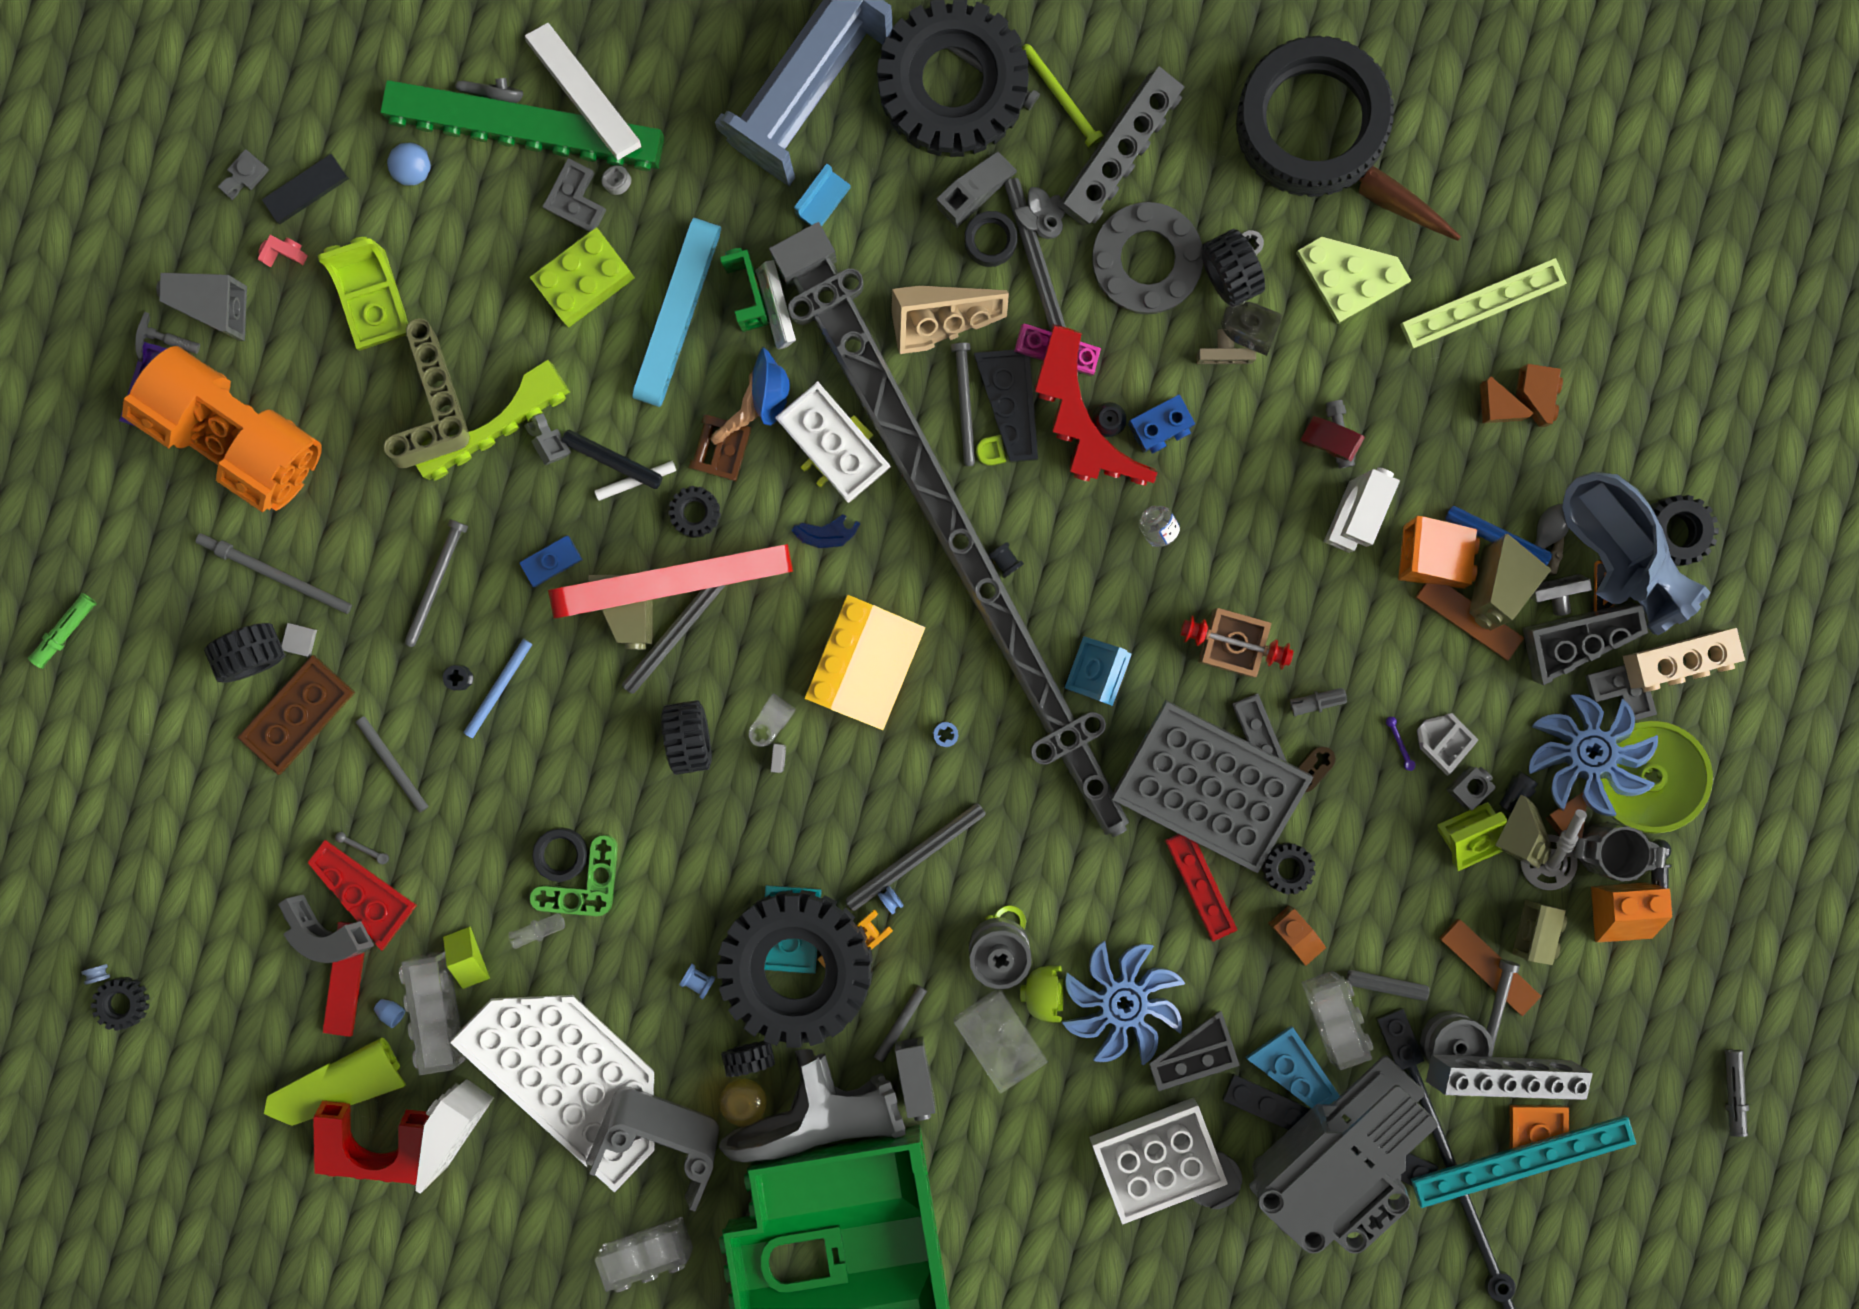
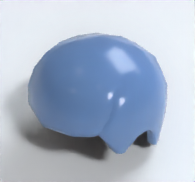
(408, 164)

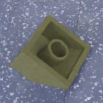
(1525, 835)
(1539, 932)

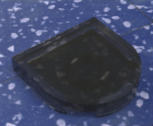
(1251, 326)

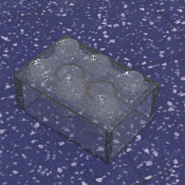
(1338, 1020)
(1000, 1040)
(644, 1255)

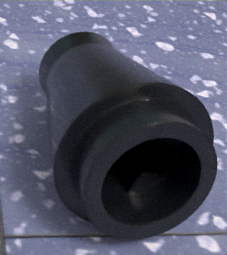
(1519, 785)

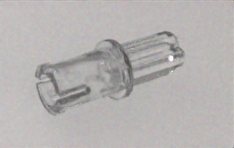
(537, 930)

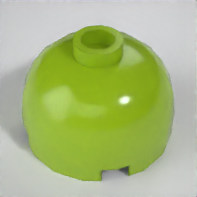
(1044, 993)

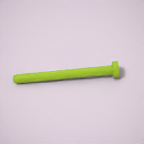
(1093, 137)

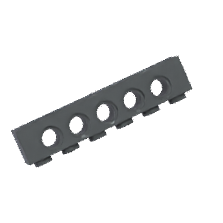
(1166, 91)
(1508, 1077)

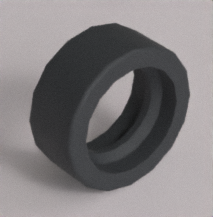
(999, 219)
(539, 850)

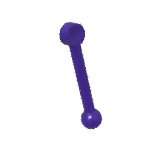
(1408, 764)

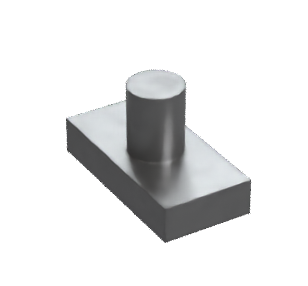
(1559, 592)

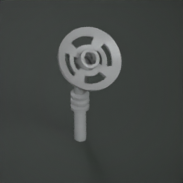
(1565, 847)

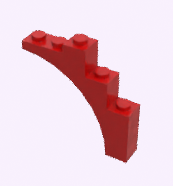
(1092, 451)

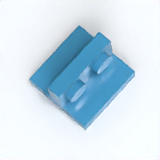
(1098, 670)

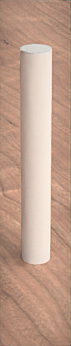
(629, 482)

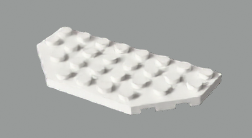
(559, 1070)

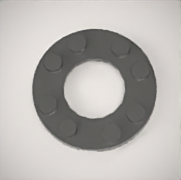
(1143, 297)

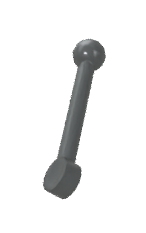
(382, 858)

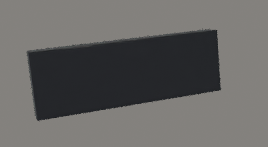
(305, 189)

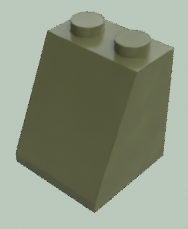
(1504, 582)
(630, 622)

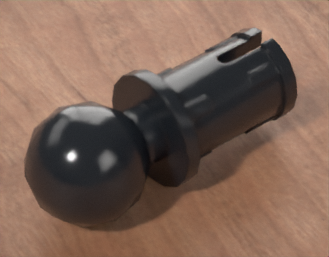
(1660, 876)

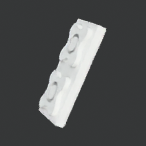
(833, 442)

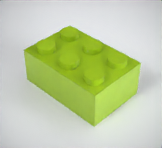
(582, 277)

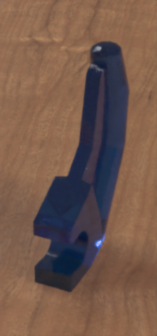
(827, 536)

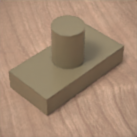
(1225, 353)

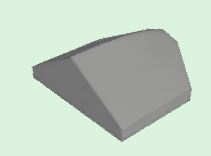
(1445, 741)

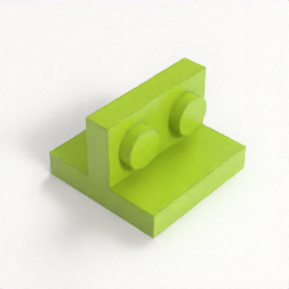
(1473, 835)

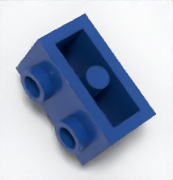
(1161, 424)

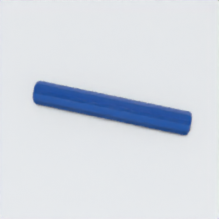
(1491, 532)

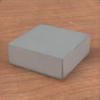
(299, 639)
(778, 758)

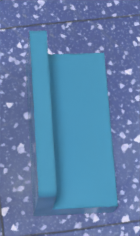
(821, 197)

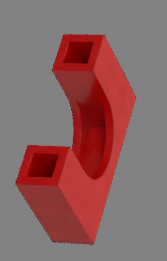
(340, 1155)

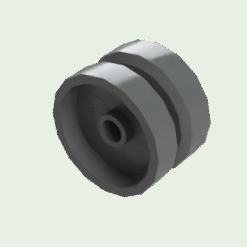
(999, 953)
(1455, 1035)

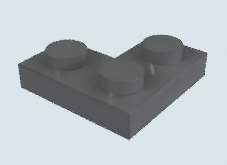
(567, 197)
(1615, 683)

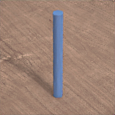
(497, 688)

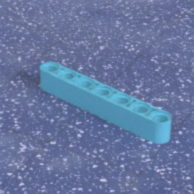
(676, 312)

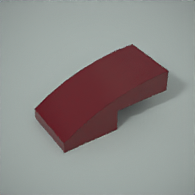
(1332, 438)

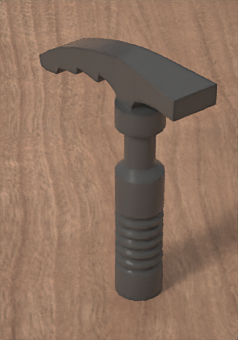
(169, 339)

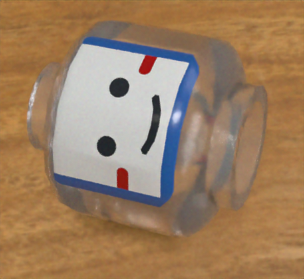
(1159, 526)

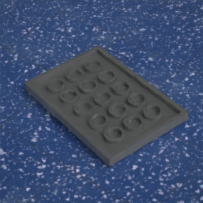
(1211, 786)

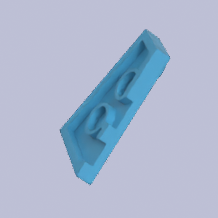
(1294, 1067)

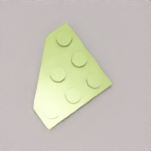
(1351, 275)

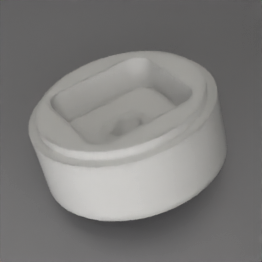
(616, 180)

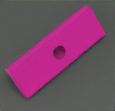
(1033, 343)

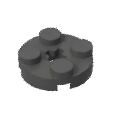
(1227, 1194)

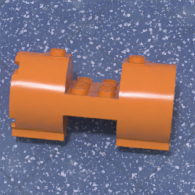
(190, 405)

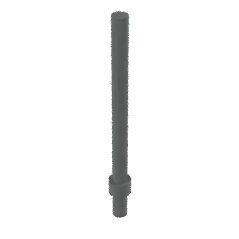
(225, 550)

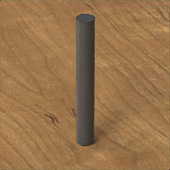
(900, 1023)

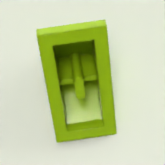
(464, 958)

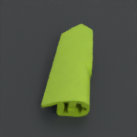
(349, 1080)

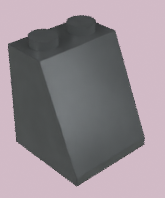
(207, 298)

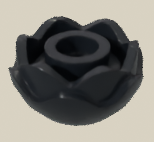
(1112, 410)

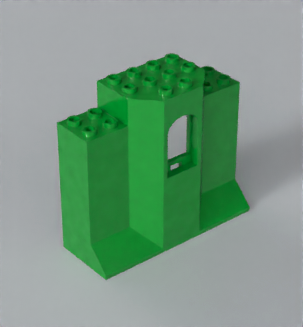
(859, 1197)

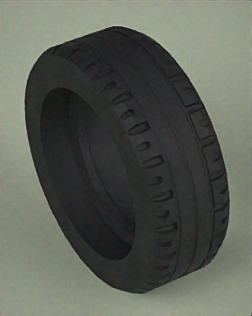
(1325, 57)

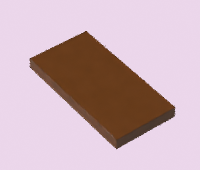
(296, 715)

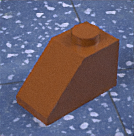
(1297, 935)

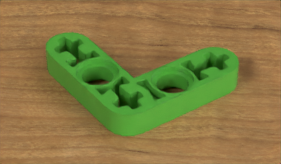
(593, 889)

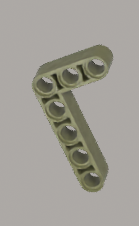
(437, 397)

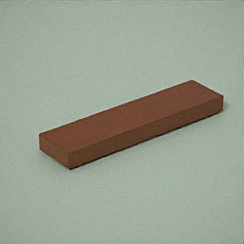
(1456, 609)
(1485, 964)

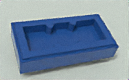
(551, 561)

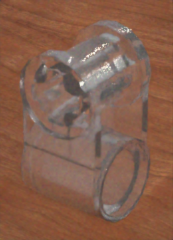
(773, 716)

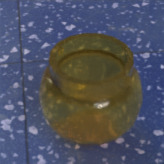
(743, 1102)

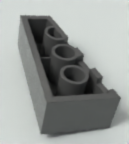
(1571, 641)

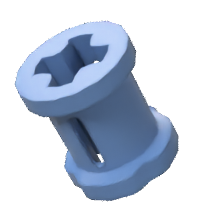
(697, 981)

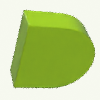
(991, 451)

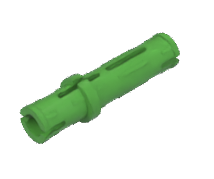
(62, 630)

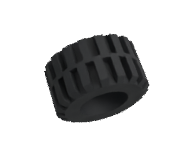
(1233, 267)
(1699, 526)
(244, 652)
(686, 737)

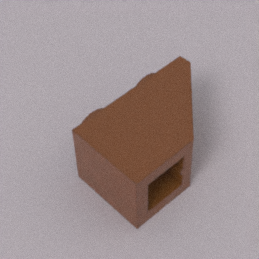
(1538, 392)

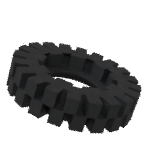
(945, 127)
(804, 918)

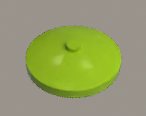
(1680, 777)

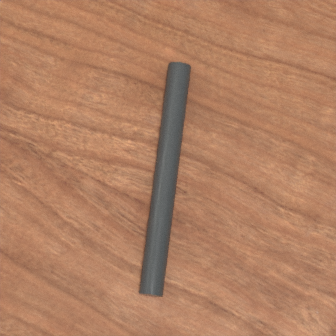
(392, 764)

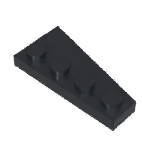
(1010, 394)

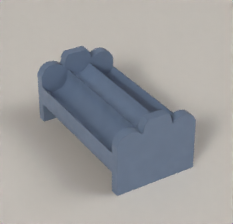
(802, 80)

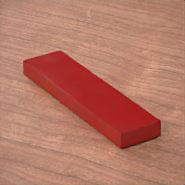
(1201, 886)
(343, 994)

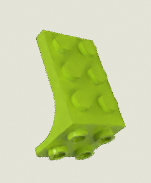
(366, 291)

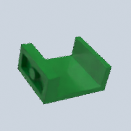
(754, 316)

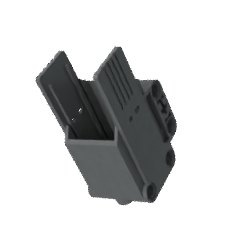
(1338, 1174)

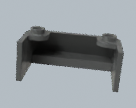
(665, 1123)

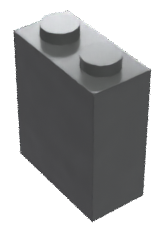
(915, 1078)

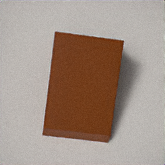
(1500, 404)
(1561, 819)

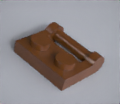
(727, 455)

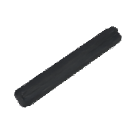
(612, 459)

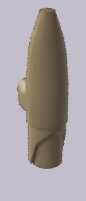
(1557, 556)

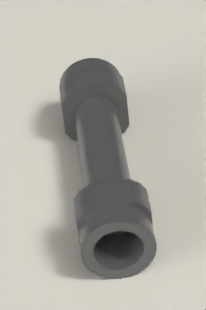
(1336, 410)

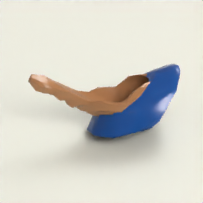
(763, 398)

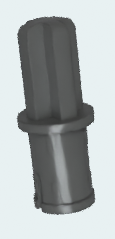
(1318, 701)

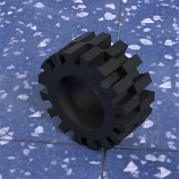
(678, 506)
(1305, 873)
(105, 1010)
(748, 1058)

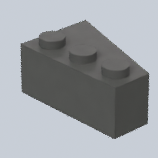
(1196, 1055)

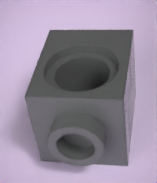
(1459, 790)

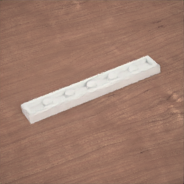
(582, 91)

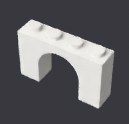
(1362, 510)

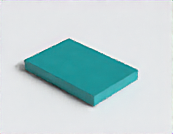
(792, 954)

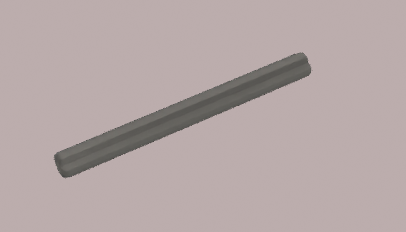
(1035, 257)
(670, 638)
(915, 857)

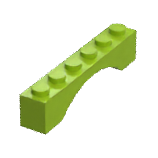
(537, 391)

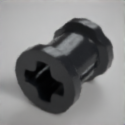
(1005, 560)
(455, 670)

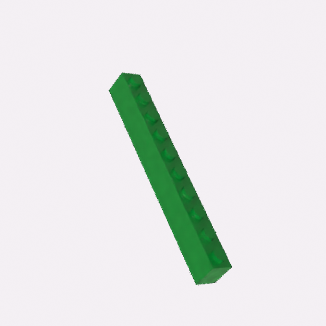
(511, 124)

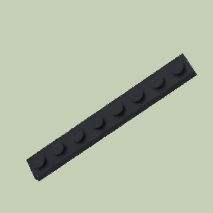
(1288, 1112)

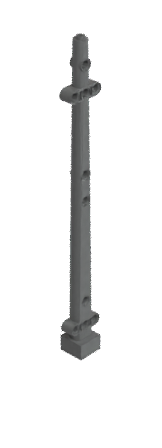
(809, 264)

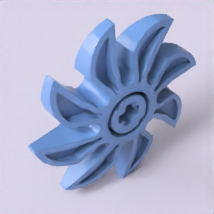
(1603, 765)
(1135, 1011)

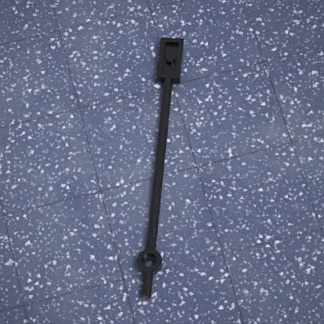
(1406, 1054)

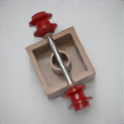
(1235, 642)

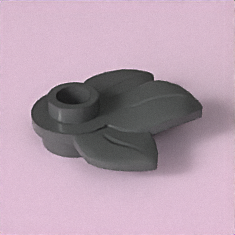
(1039, 211)

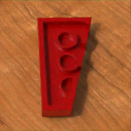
(362, 893)

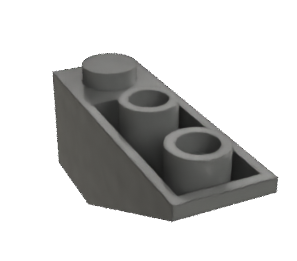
(974, 189)

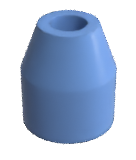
(389, 1012)

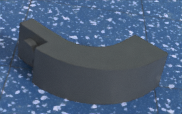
(315, 941)

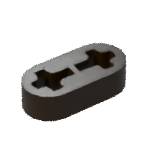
(1322, 769)

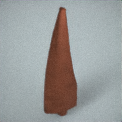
(1396, 198)

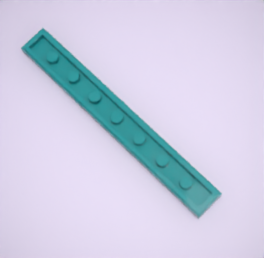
(1523, 1161)

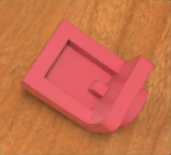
(270, 248)

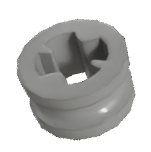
(1257, 236)

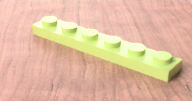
(1483, 303)

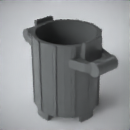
(1618, 852)

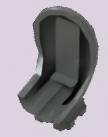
(818, 1116)

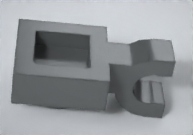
(246, 172)
(547, 442)

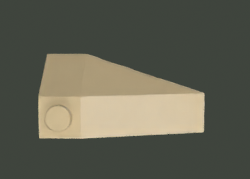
(936, 313)

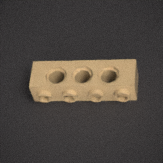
(1643, 665)

